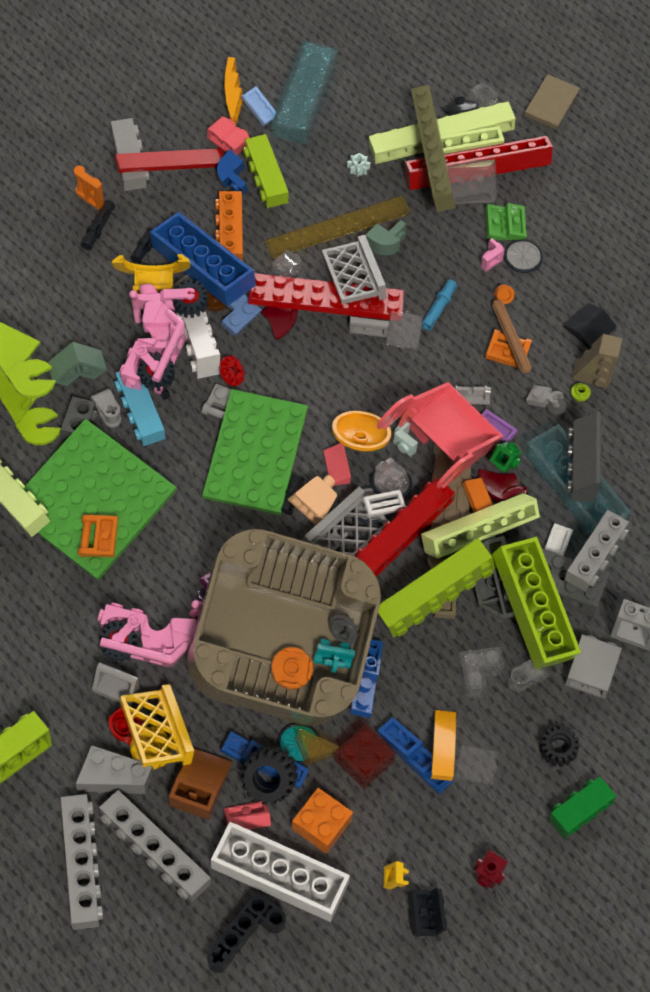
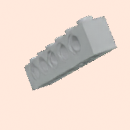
(120, 805)
(81, 916)

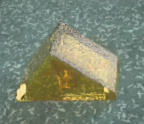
(313, 747)

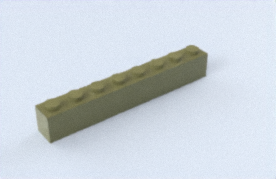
(433, 148)

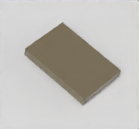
(552, 101)

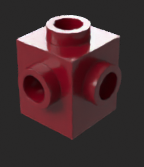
(490, 870)

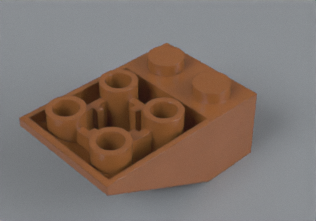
(200, 784)

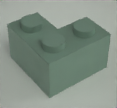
(76, 361)

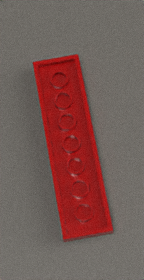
(320, 297)

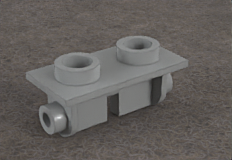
(475, 395)

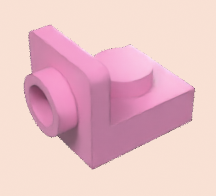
(493, 255)

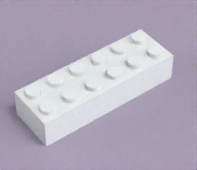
(280, 871)

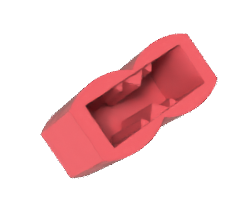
(227, 135)

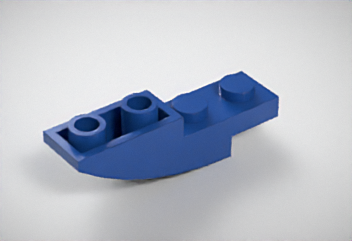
(363, 702)

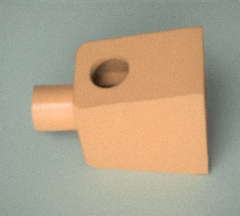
(315, 498)

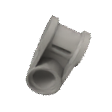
(107, 408)

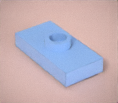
(259, 106)

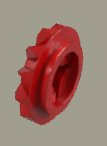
(228, 374)

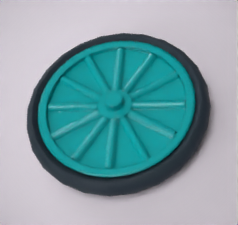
(287, 741)

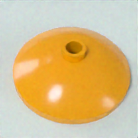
(360, 432)

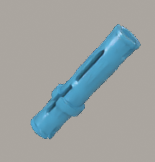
(442, 299)

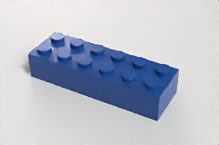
(210, 262)

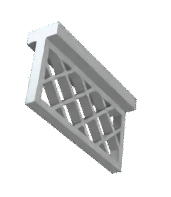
(368, 267)
(337, 515)

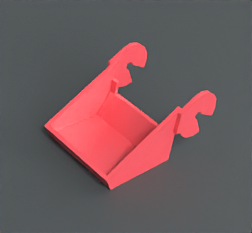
(449, 424)

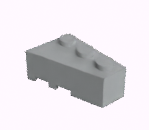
(112, 772)

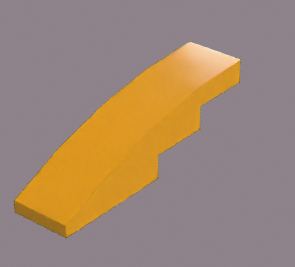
(232, 90)
(443, 745)

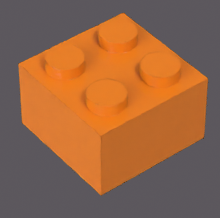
(322, 820)

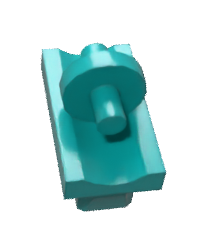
(334, 656)

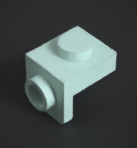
(403, 441)

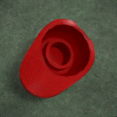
(119, 727)

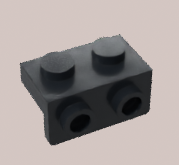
(427, 912)

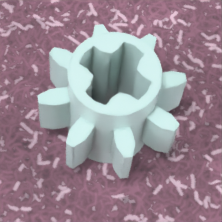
(358, 164)

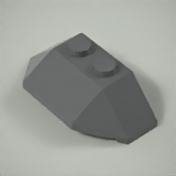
(491, 590)

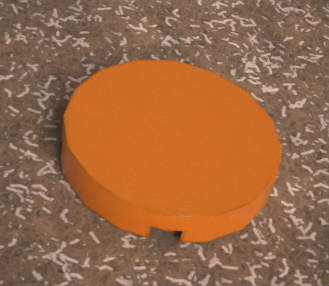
(291, 668)

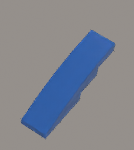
(241, 749)
(412, 752)

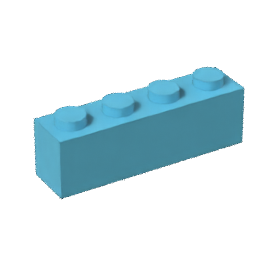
(141, 412)

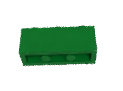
(581, 807)

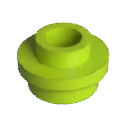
(580, 397)

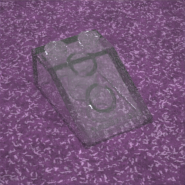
(474, 182)

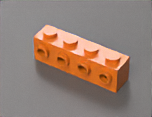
(230, 221)

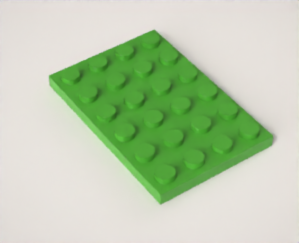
(255, 452)

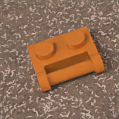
(88, 188)
(502, 352)
(104, 536)

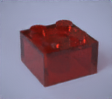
(364, 756)

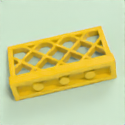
(174, 727)

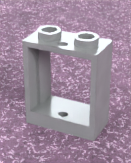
(629, 618)

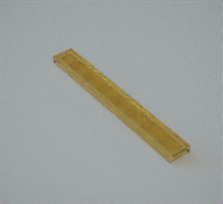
(337, 226)

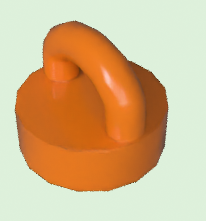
(504, 293)

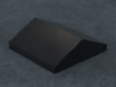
(590, 324)

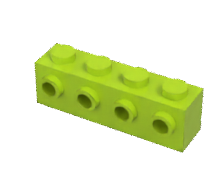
(266, 171)

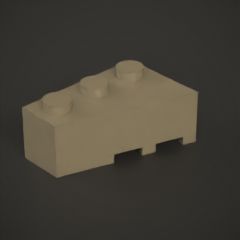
(598, 362)

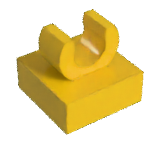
(394, 875)

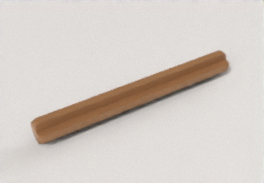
(512, 336)

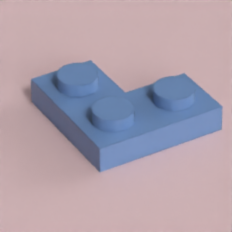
(241, 315)

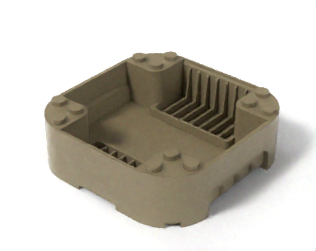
(275, 596)

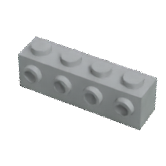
(597, 550)

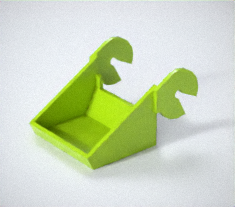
(20, 389)

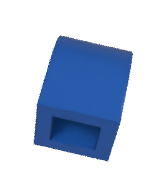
(228, 170)

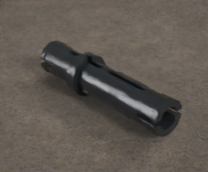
(89, 240)

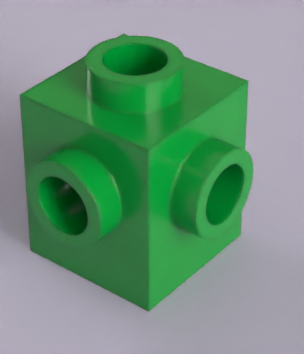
(501, 459)

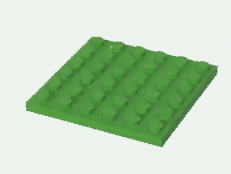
(96, 478)

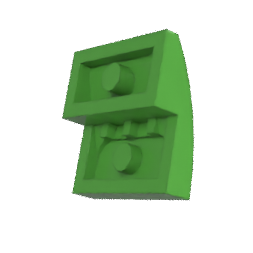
(505, 222)

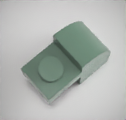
(384, 241)

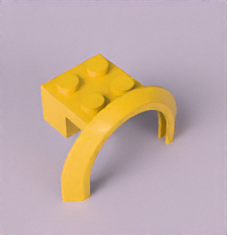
(159, 276)

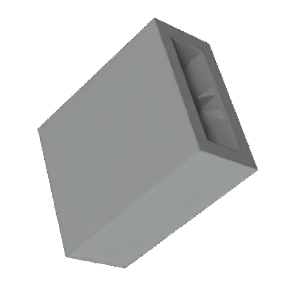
(594, 666)

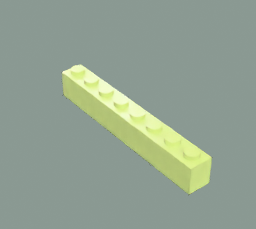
(408, 142)

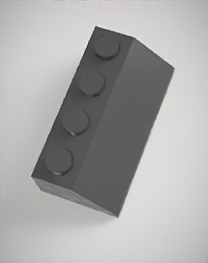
(585, 458)

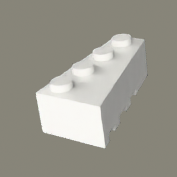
(201, 346)

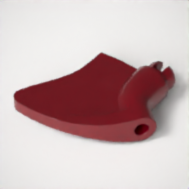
(280, 319)
(501, 486)

